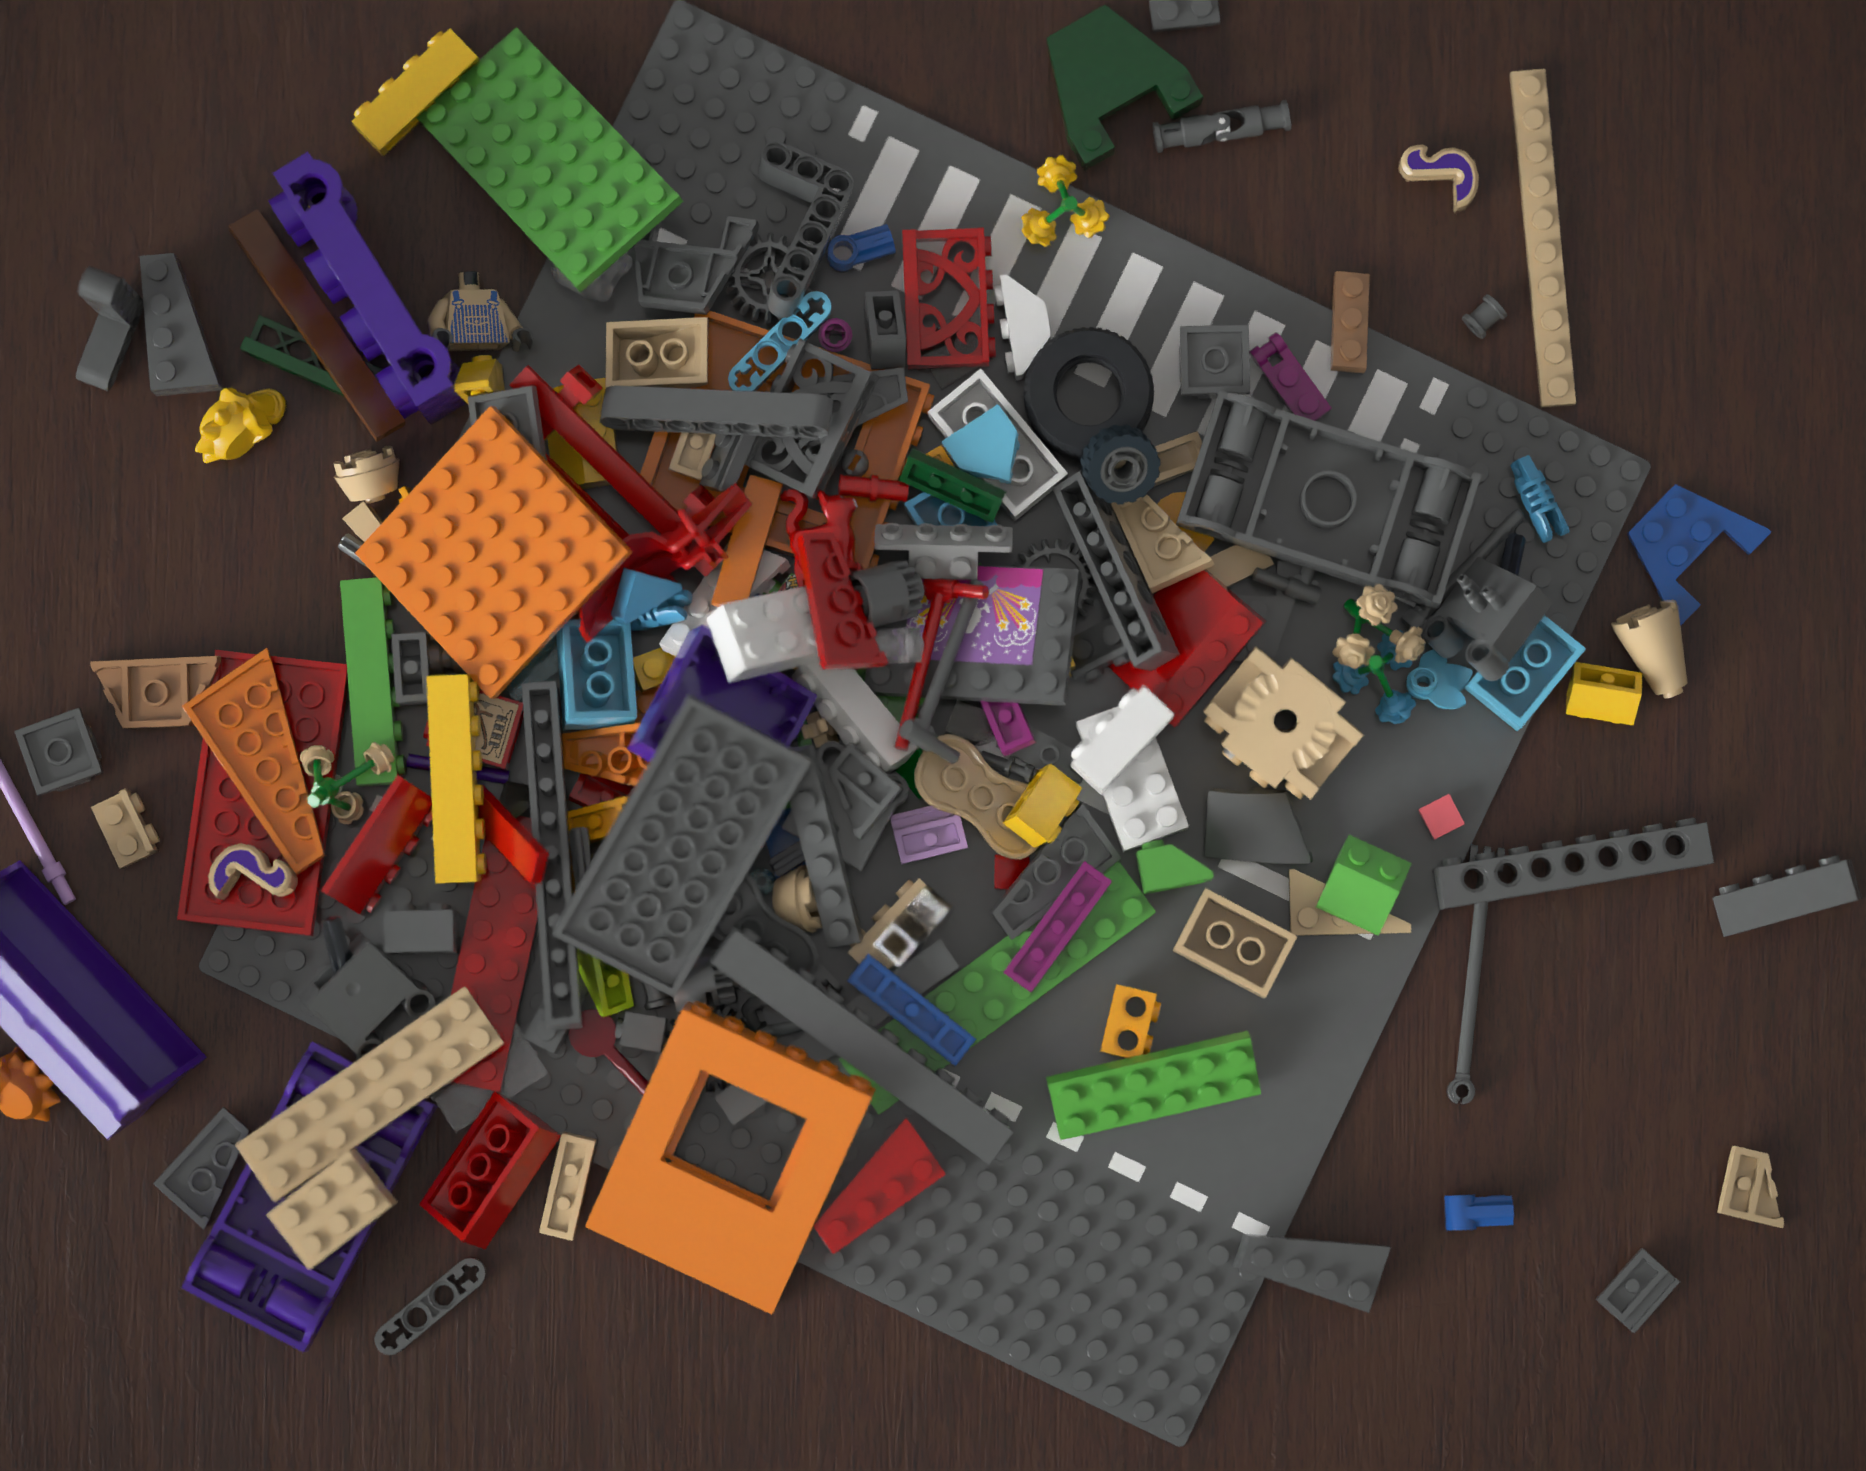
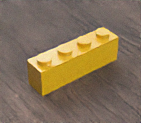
(403, 99)

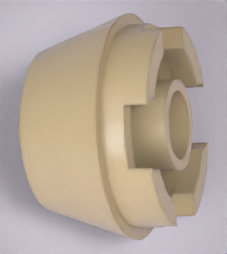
(368, 474)
(795, 900)

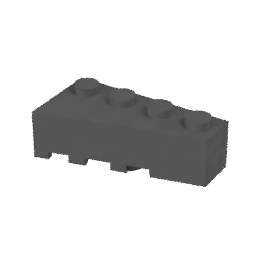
(174, 334)
(1786, 897)
(1322, 1267)

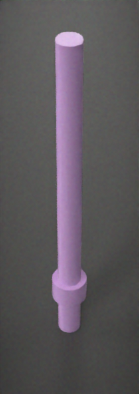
(52, 870)

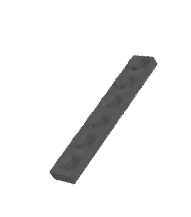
(824, 856)

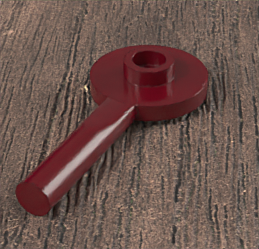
(598, 1039)

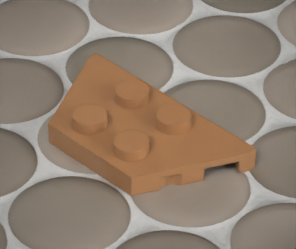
(153, 690)

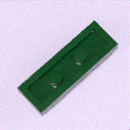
(952, 485)

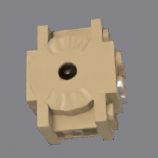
(1299, 754)

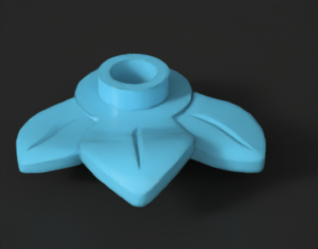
(1443, 679)

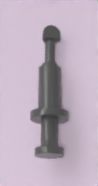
(1008, 766)

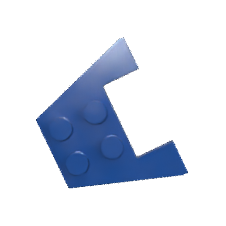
(1678, 532)

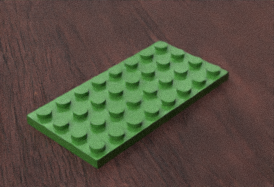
(549, 159)

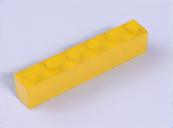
(454, 778)

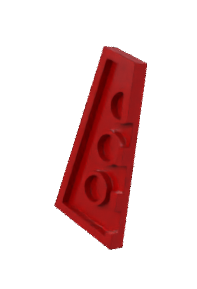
(837, 617)

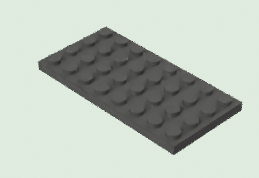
(681, 845)

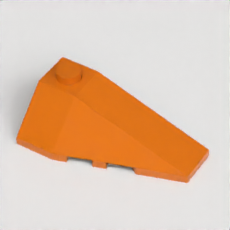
(604, 753)

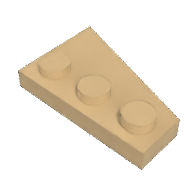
(1159, 544)

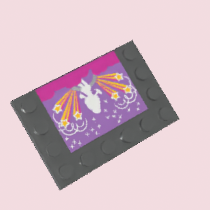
(1013, 645)

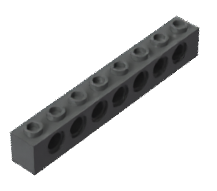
(1694, 852)

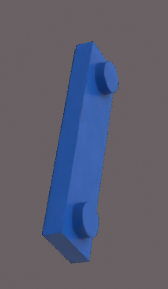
(911, 1009)

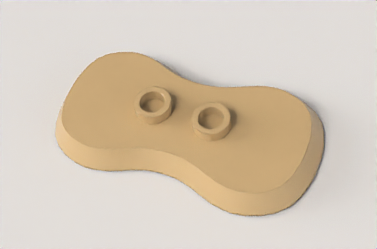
(973, 792)

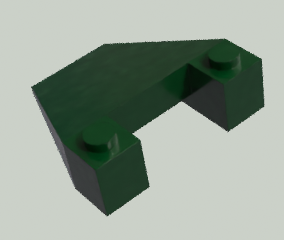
(1102, 68)

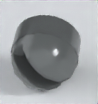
(861, 467)

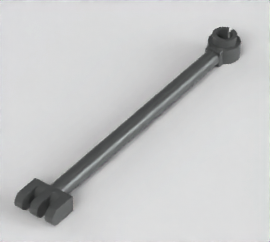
(1462, 1073)

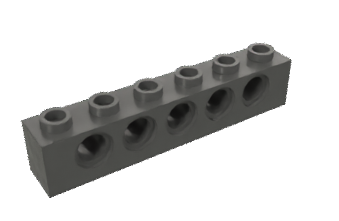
(1116, 574)

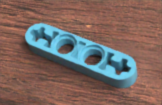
(776, 340)

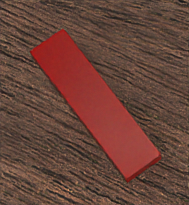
(513, 839)

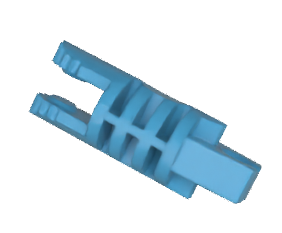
(1538, 499)
(665, 613)

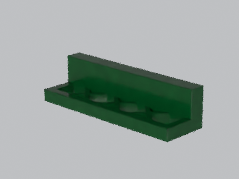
(285, 362)

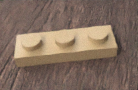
(567, 1186)

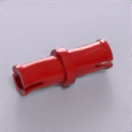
(873, 488)

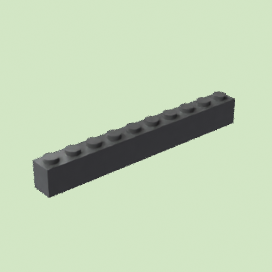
(551, 830)
(861, 1044)

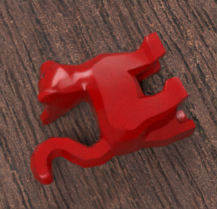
(838, 513)

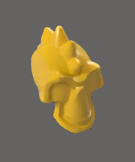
(238, 423)

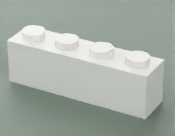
(855, 713)

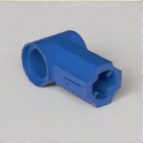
(864, 247)
(1470, 1212)

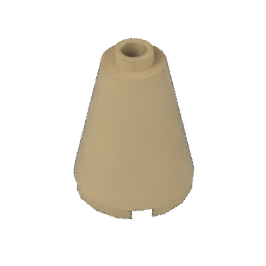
(1655, 646)

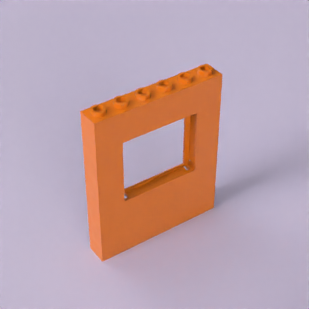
(883, 439)
(699, 1218)

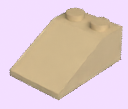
(657, 353)

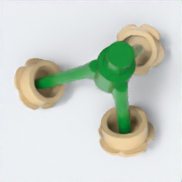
(345, 805)

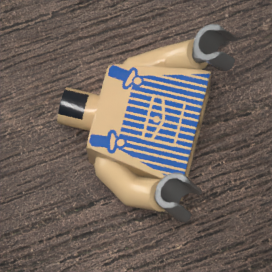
(476, 319)

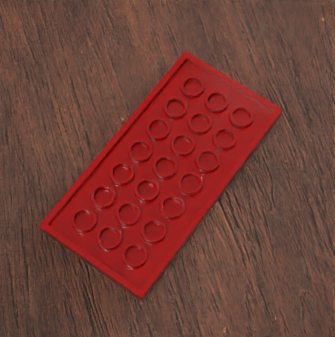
(221, 817)

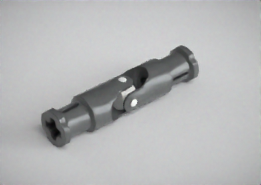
(1204, 129)

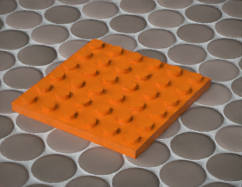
(493, 552)

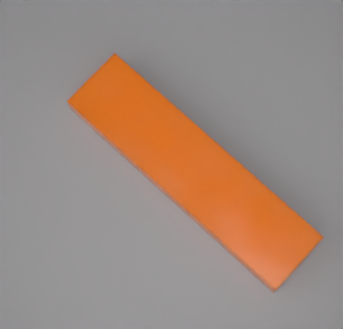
(747, 542)

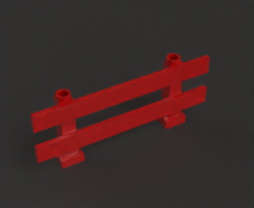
(559, 415)

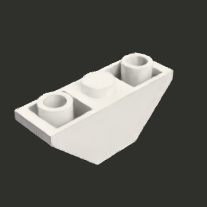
(1024, 324)

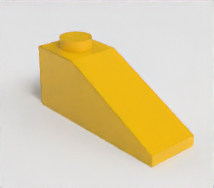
(479, 377)

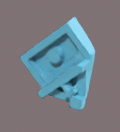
(985, 446)

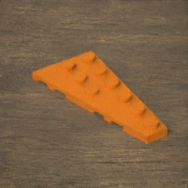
(252, 739)

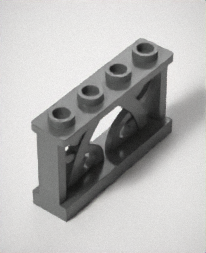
(853, 400)

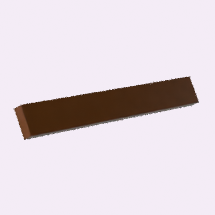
(317, 325)

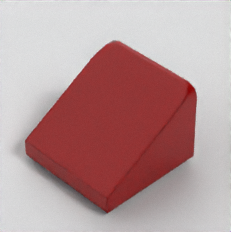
(1008, 870)

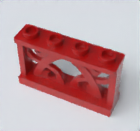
(919, 260)

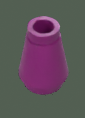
(831, 327)

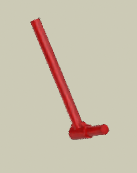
(938, 593)

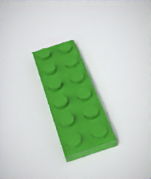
(1154, 1085)

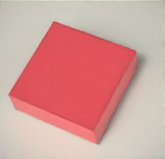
(1441, 816)

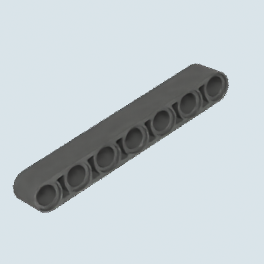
(716, 412)

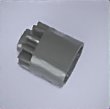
(889, 592)
(706, 984)

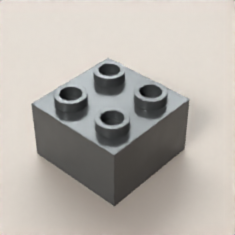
(421, 931)

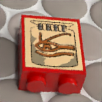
(500, 729)

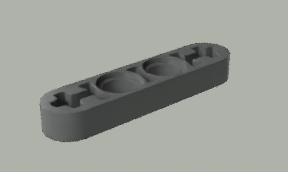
(428, 1303)

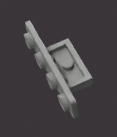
(944, 550)

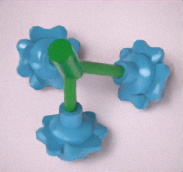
(1393, 705)

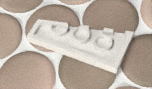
(701, 605)

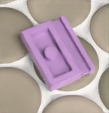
(927, 833)

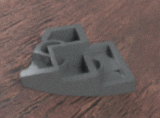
(1254, 827)

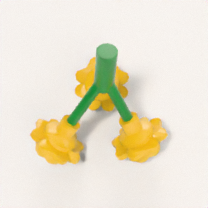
(1087, 217)

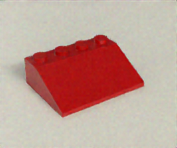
(1209, 632)

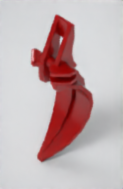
(667, 552)

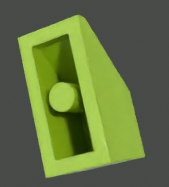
(605, 983)

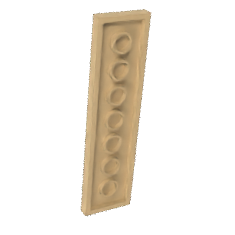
(370, 1094)

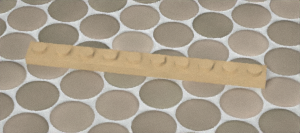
(1542, 238)

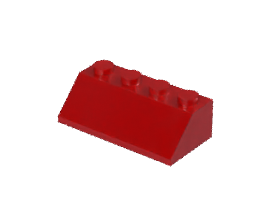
(380, 847)
(489, 1170)

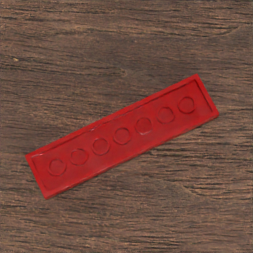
(497, 955)

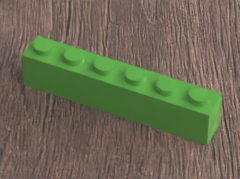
(370, 674)

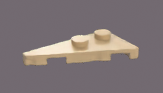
(1309, 920)

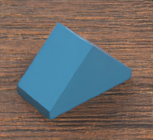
(640, 593)

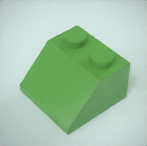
(1168, 868)
(1363, 884)

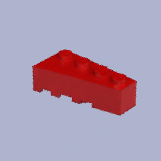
(884, 1184)

